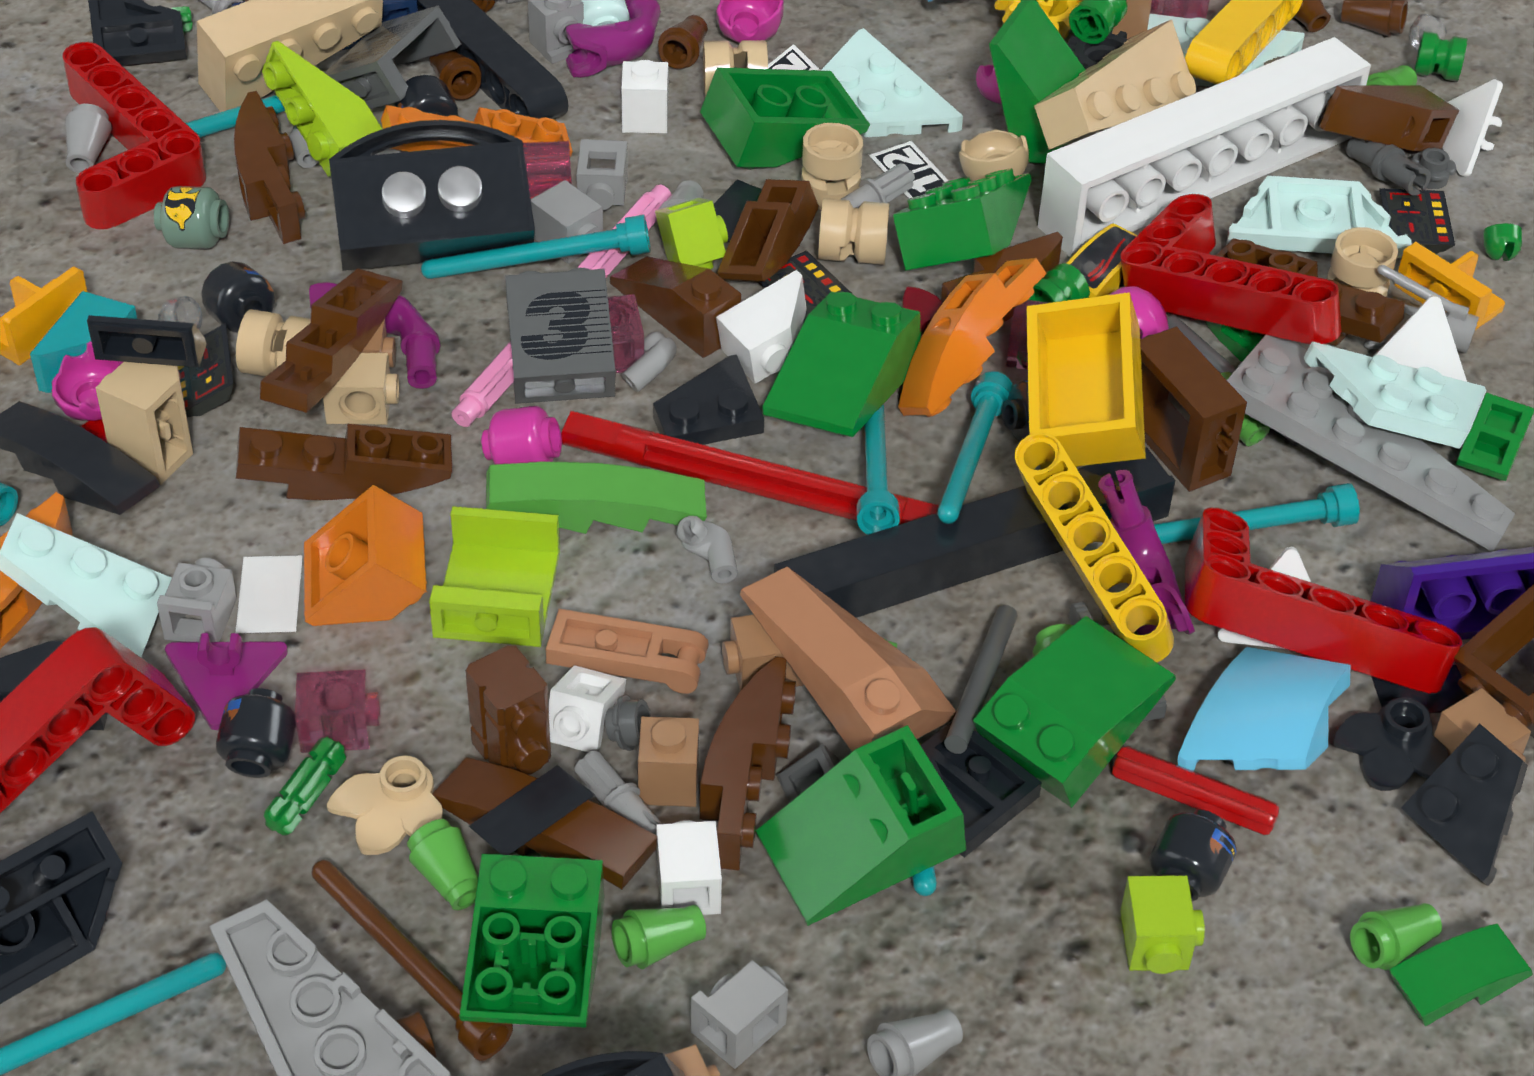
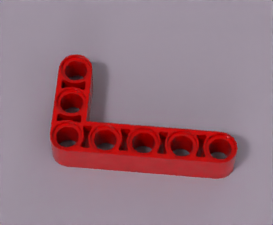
(158, 143)
(1176, 268)
(1308, 617)
(74, 690)

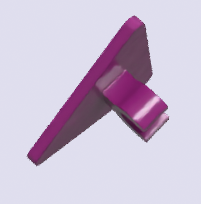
(222, 670)

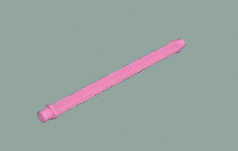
(499, 373)

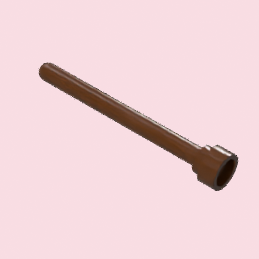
(478, 1038)

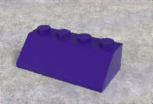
(1457, 589)

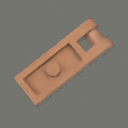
(627, 649)

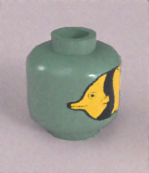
(192, 217)

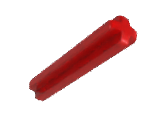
(1195, 790)

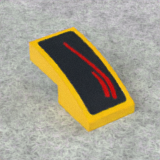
(1101, 259)

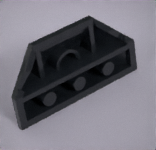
(54, 902)

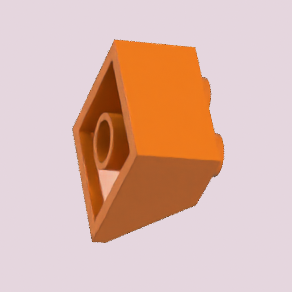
(365, 562)

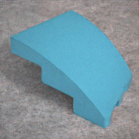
(1266, 712)

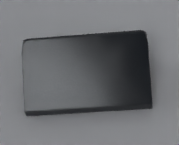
(146, 341)

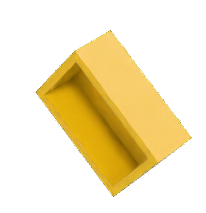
(1087, 378)

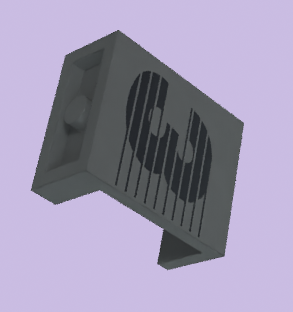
(369, 65)
(560, 335)

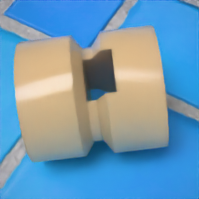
(721, 54)
(832, 160)
(853, 231)
(1357, 257)
(264, 339)

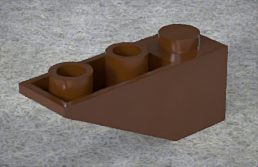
(1390, 115)

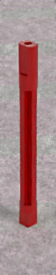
(725, 468)

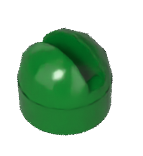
(1502, 241)

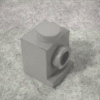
(549, 23)
(603, 185)
(197, 590)
(740, 1012)

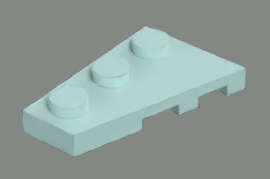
(84, 581)

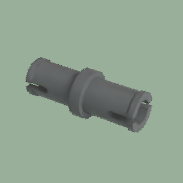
(1390, 164)

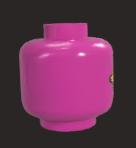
(522, 436)

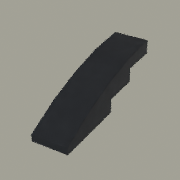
(74, 458)

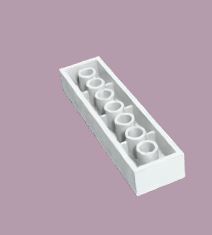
(1196, 145)

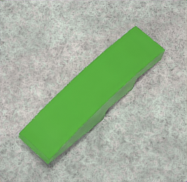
(595, 492)

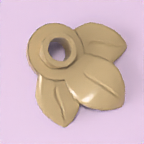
(385, 809)

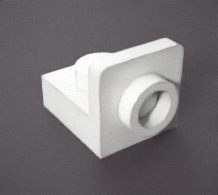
(580, 707)

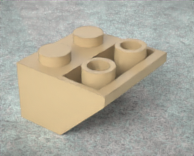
(146, 416)

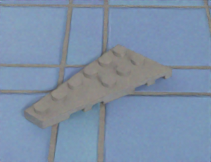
(1303, 407)
(307, 1009)

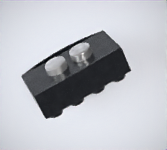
(430, 200)

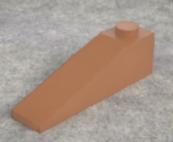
(845, 665)

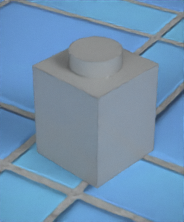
(565, 213)

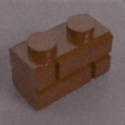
(509, 711)

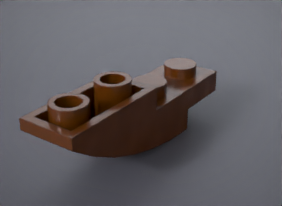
(264, 170)
(1361, 312)
(344, 467)
(743, 756)

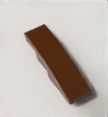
(332, 342)
(582, 834)

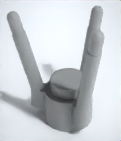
(1460, 321)

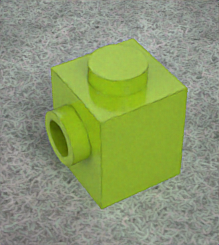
(692, 232)
(1160, 923)

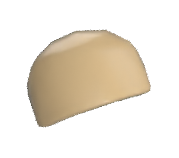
(993, 152)

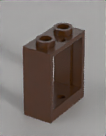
(1193, 448)
(1494, 647)

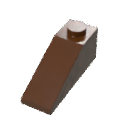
(680, 299)

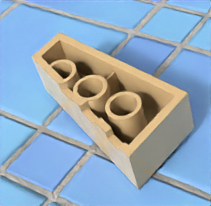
(238, 39)
(1120, 87)

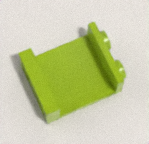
(497, 577)

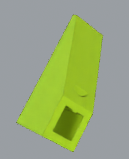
(317, 104)

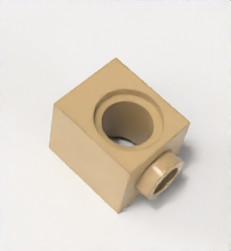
(363, 392)

